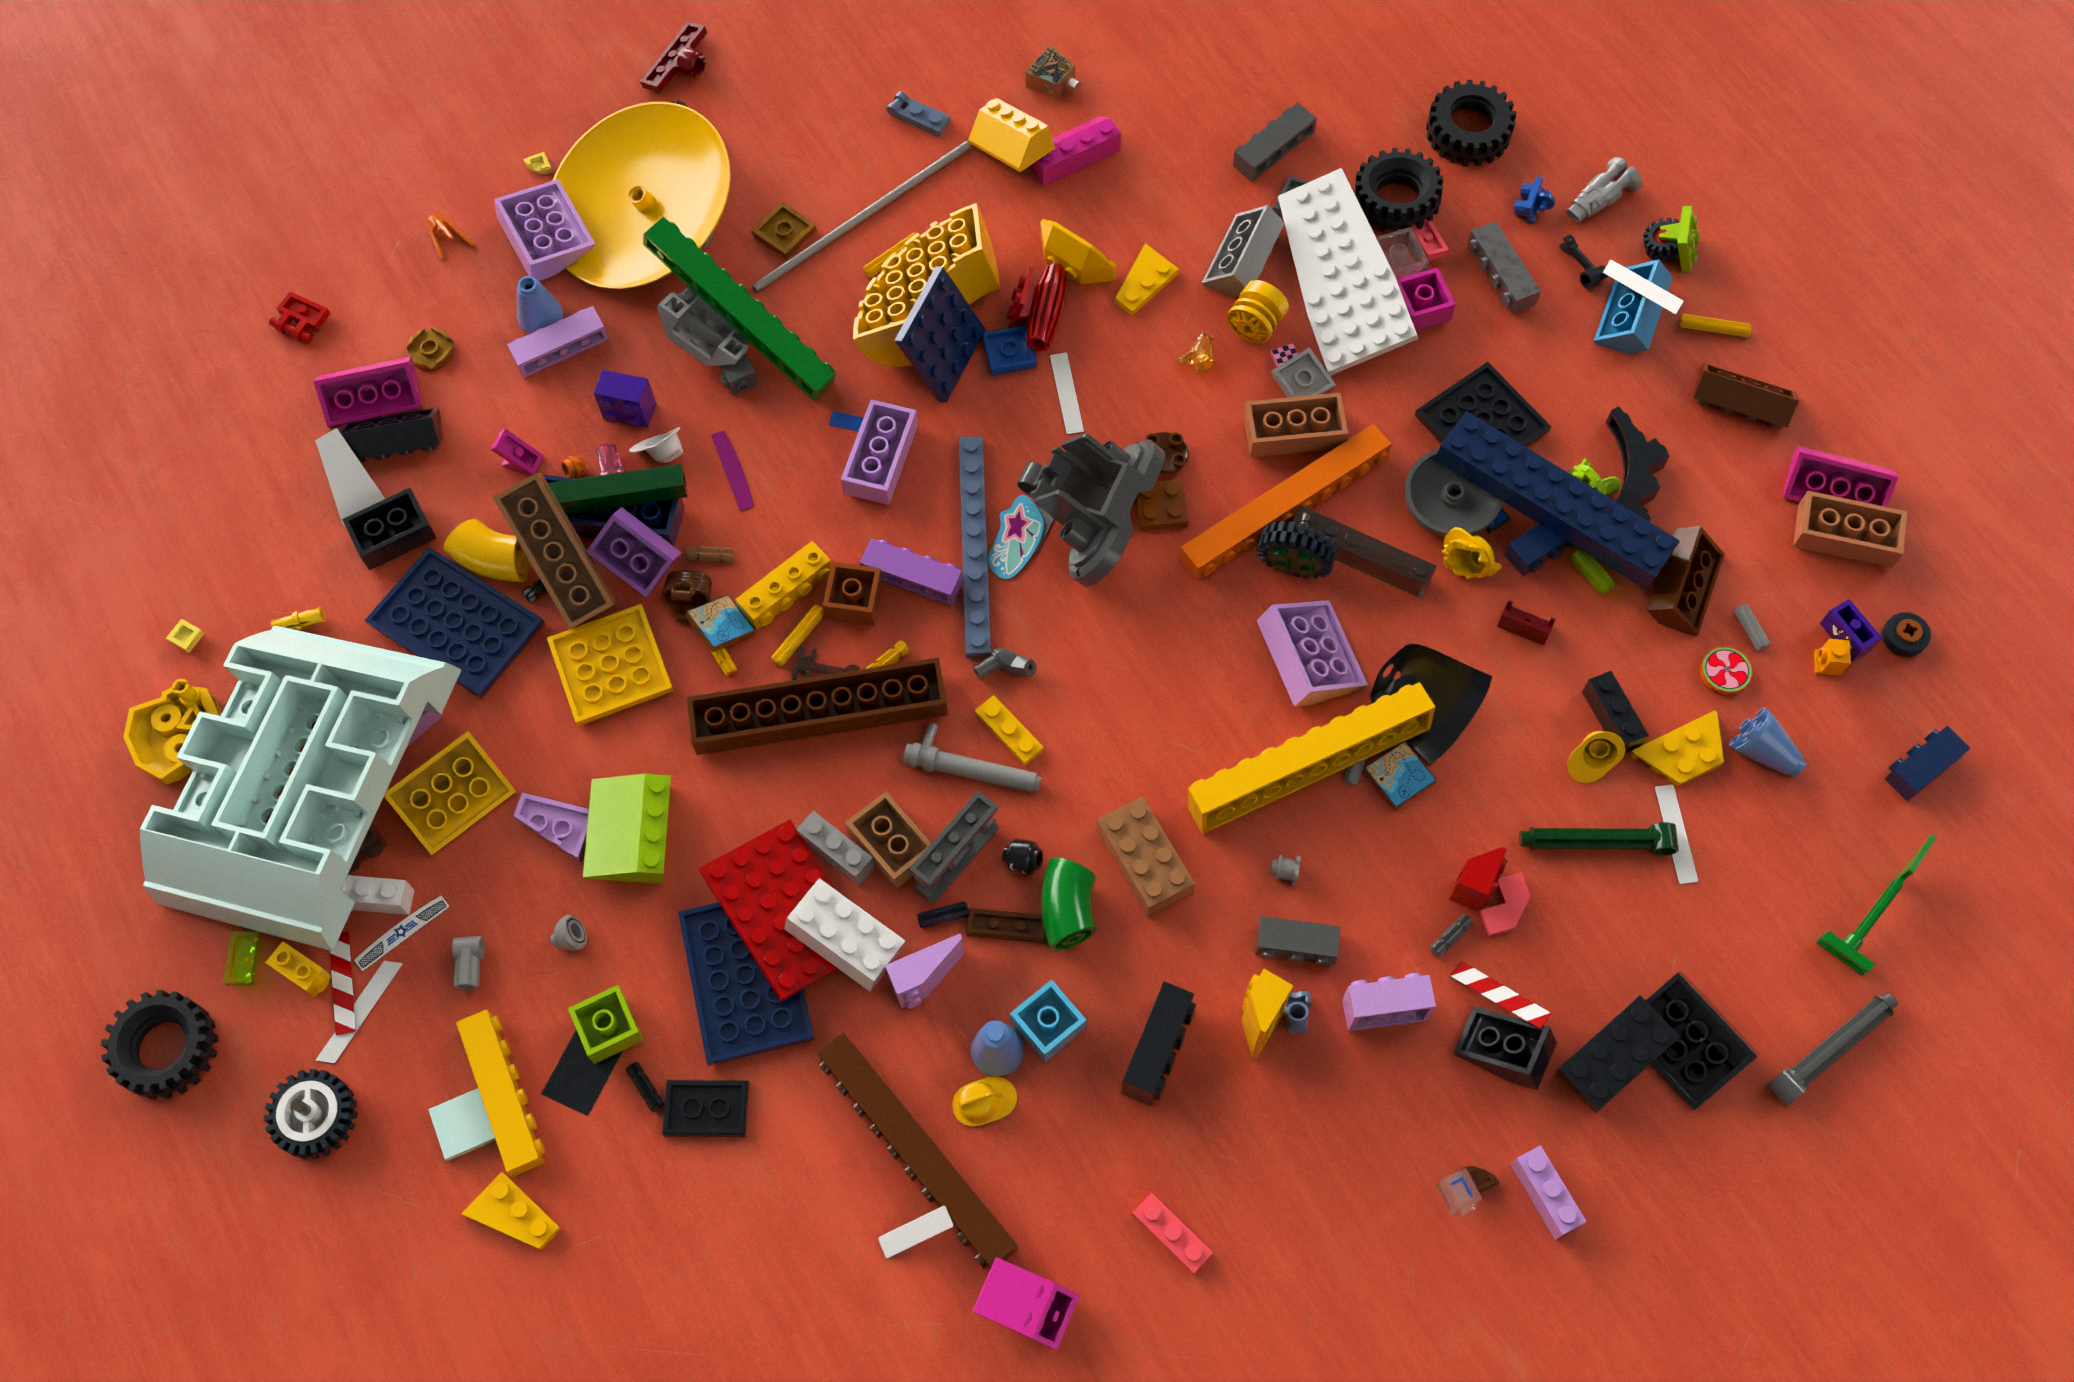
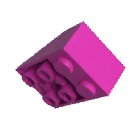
(1026, 1303)

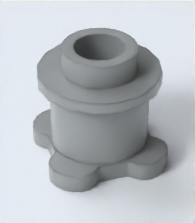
(1286, 869)

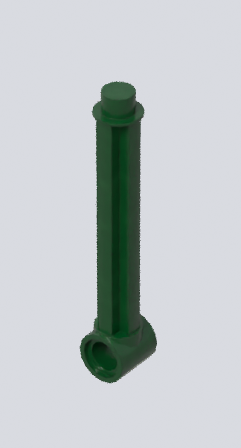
(1659, 838)

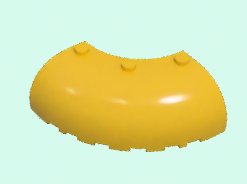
(958, 246)

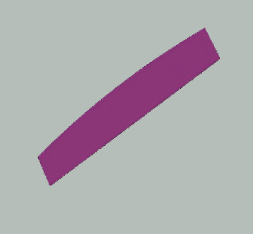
(733, 470)

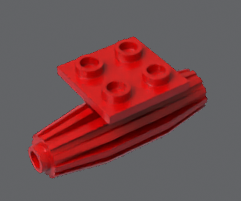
(1040, 305)

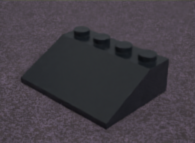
(1708, 1044)

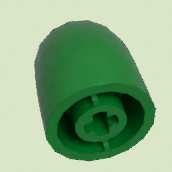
(1067, 904)

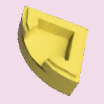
(538, 164)

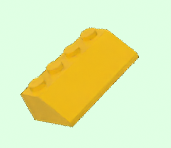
(1010, 135)
(1263, 1008)

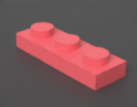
(1172, 1233)

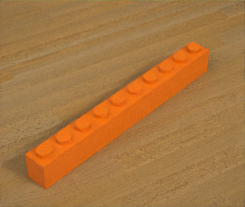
(1283, 501)

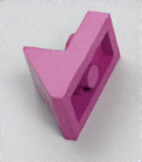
(516, 453)

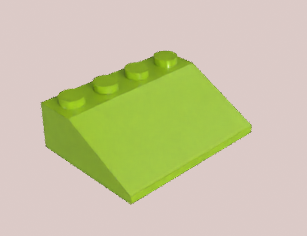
(627, 828)

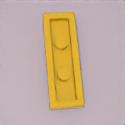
(1009, 730)

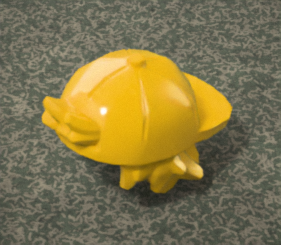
(1468, 555)

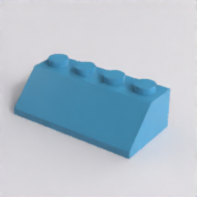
(1629, 316)

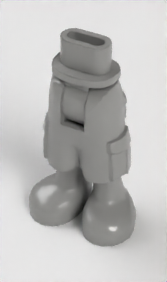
(1603, 193)

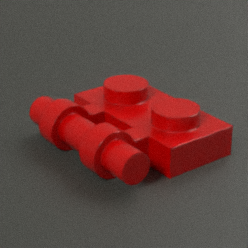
(300, 310)

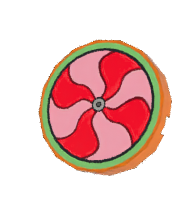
(1726, 670)

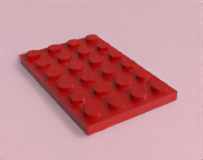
(758, 891)

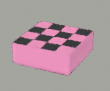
(1283, 354)

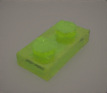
(242, 958)

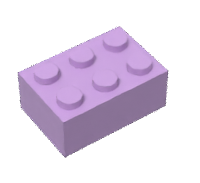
(1388, 1002)

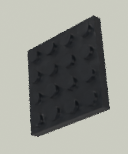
(1489, 399)

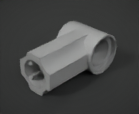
(467, 956)

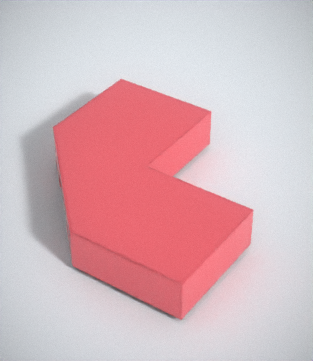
(1506, 915)

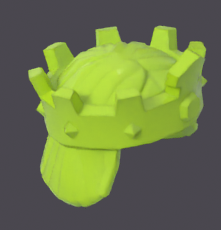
(1587, 474)

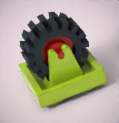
(1674, 239)

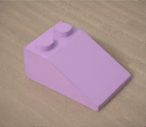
(922, 971)

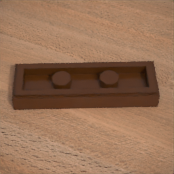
(1005, 925)

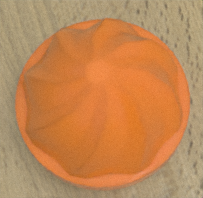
(573, 467)

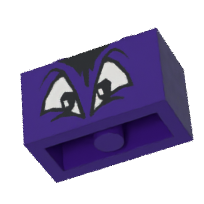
(1848, 623)

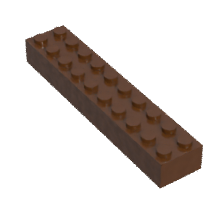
(816, 706)

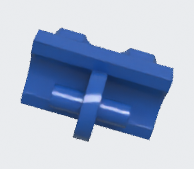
(1537, 200)

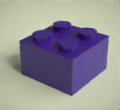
(625, 398)

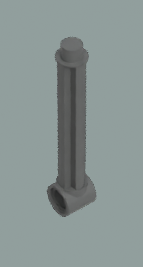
(1793, 1082)

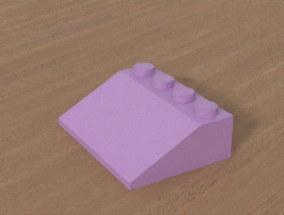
(543, 229)
(1311, 651)

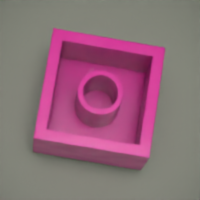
(1427, 298)

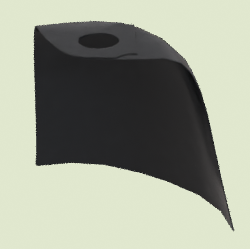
(1450, 684)

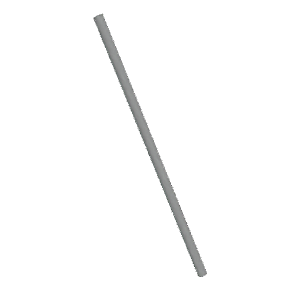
(861, 216)

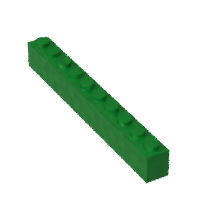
(739, 308)

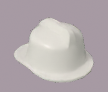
(661, 447)

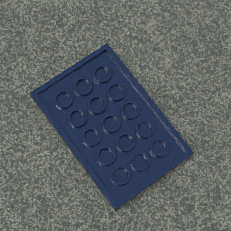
(455, 619)
(732, 996)

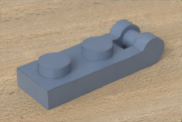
(918, 114)

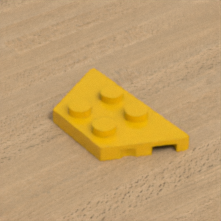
(1685, 751)

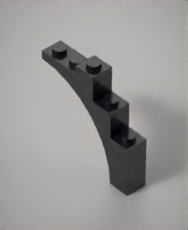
(1639, 463)

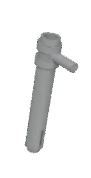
(932, 759)

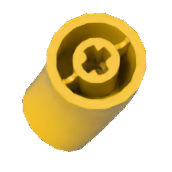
(487, 552)

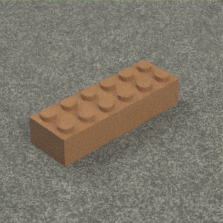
(555, 550)

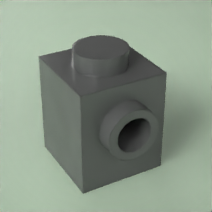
(738, 376)

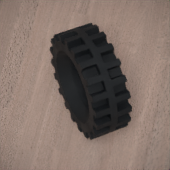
(1468, 145)
(1404, 169)
(130, 1031)

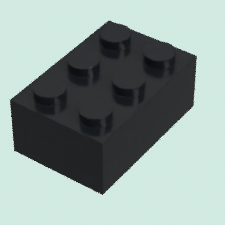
(389, 528)

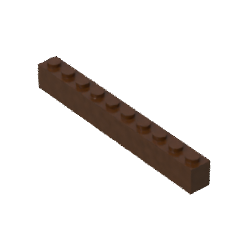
(917, 1151)

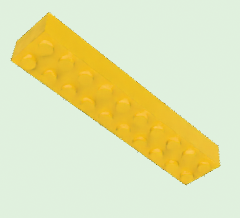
(1310, 757)

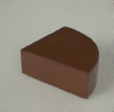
(1482, 1179)

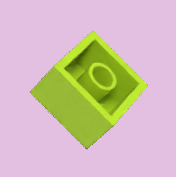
(606, 1024)

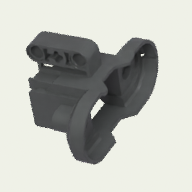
(1077, 487)

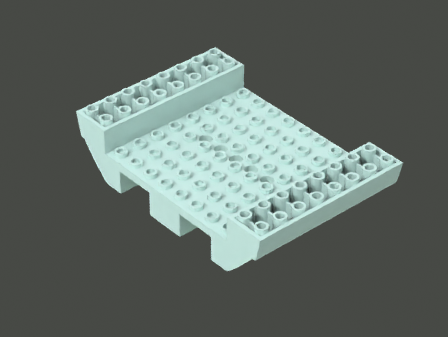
(287, 874)

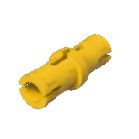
(300, 620)

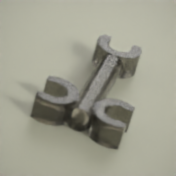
(808, 665)

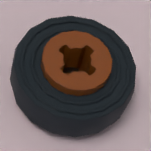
(1904, 643)

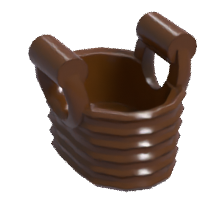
(686, 588)

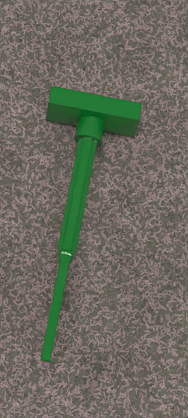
(1848, 949)

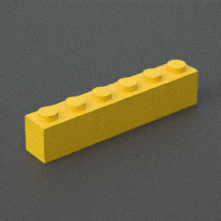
(501, 1093)

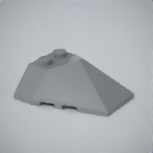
(700, 329)

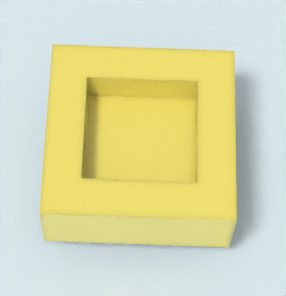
(185, 636)

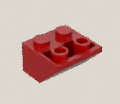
(1479, 879)

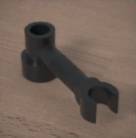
(1592, 275)

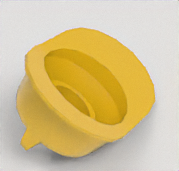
(1595, 756)
(984, 1101)

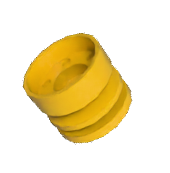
(1257, 311)

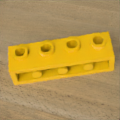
(784, 585)

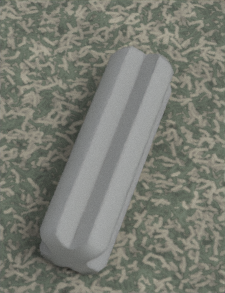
(1752, 627)

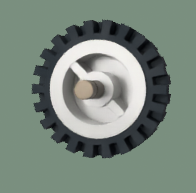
(310, 1114)

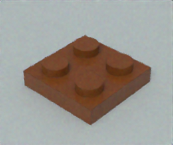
(1162, 506)

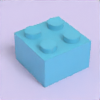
(1048, 1020)

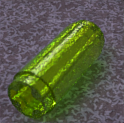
(1592, 571)

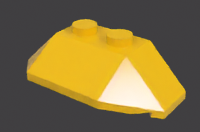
(1078, 257)

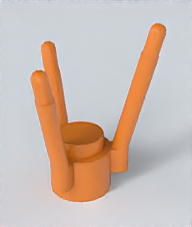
(442, 228)

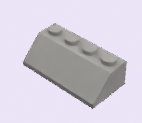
(1244, 250)

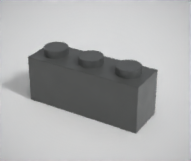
(1297, 941)

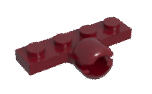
(677, 57)

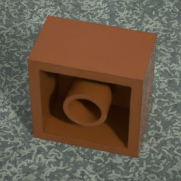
(853, 593)

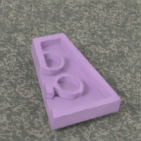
(555, 821)

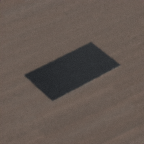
(577, 1079)

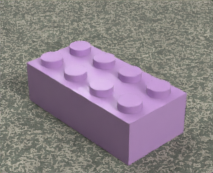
(879, 452)

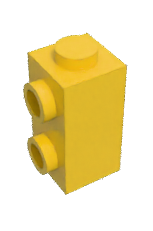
(299, 969)

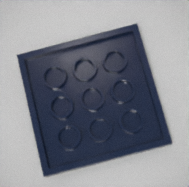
(940, 334)

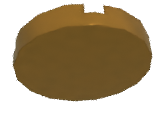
(430, 349)

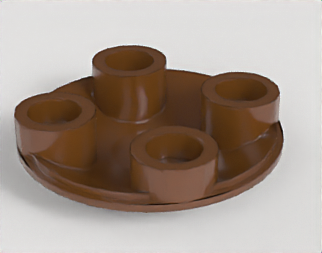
(1175, 450)

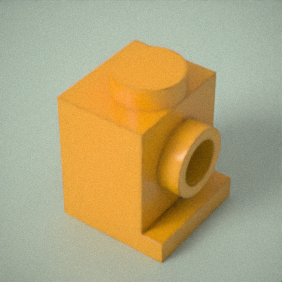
(1832, 657)

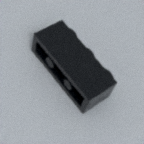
(1614, 710)

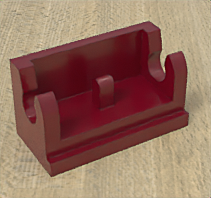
(1525, 624)

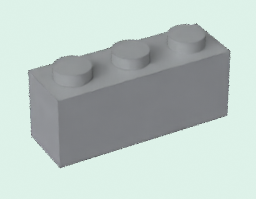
(836, 848)

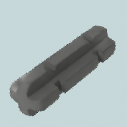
(1451, 935)

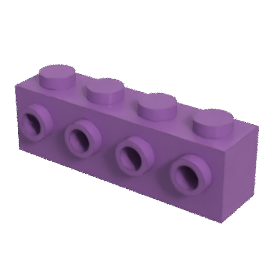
(913, 571)

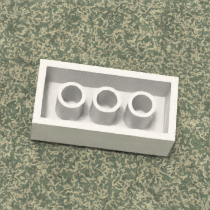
(844, 934)

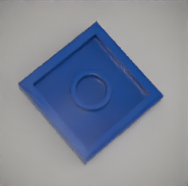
(1008, 350)

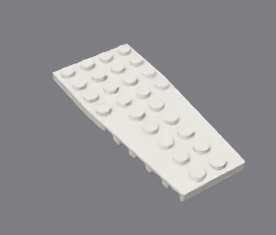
(1343, 274)

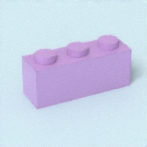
(1548, 1192)

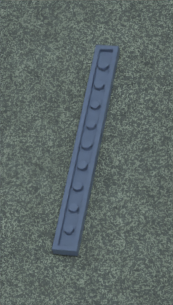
(974, 547)

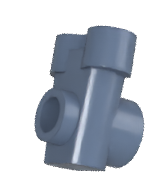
(1297, 1012)

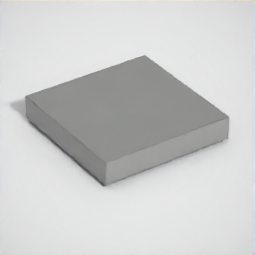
(1303, 376)

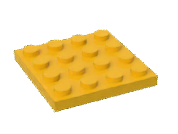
(609, 664)

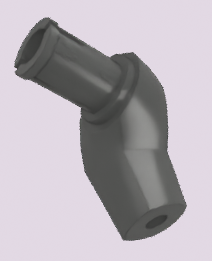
(1007, 662)

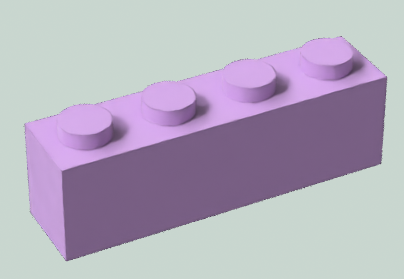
(558, 341)

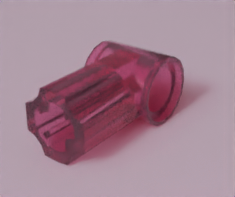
(609, 459)

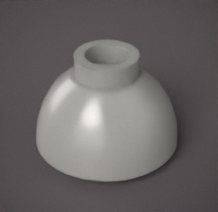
(569, 934)

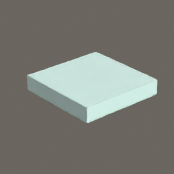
(462, 1124)

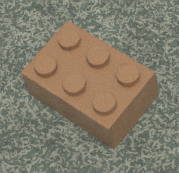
(888, 837)

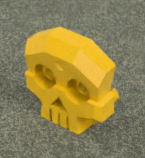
(156, 742)

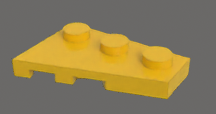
(1146, 279)
(512, 1212)

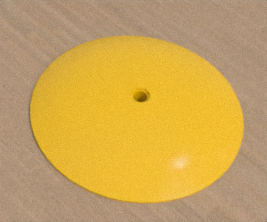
(633, 173)

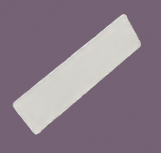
(915, 1231)

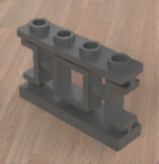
(955, 847)

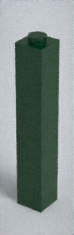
(621, 489)

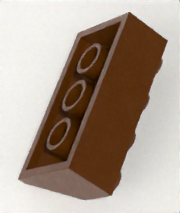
(1745, 395)
(1686, 581)

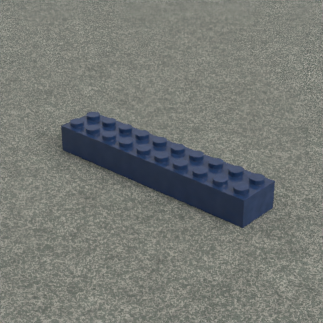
(1557, 500)

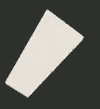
(348, 479)

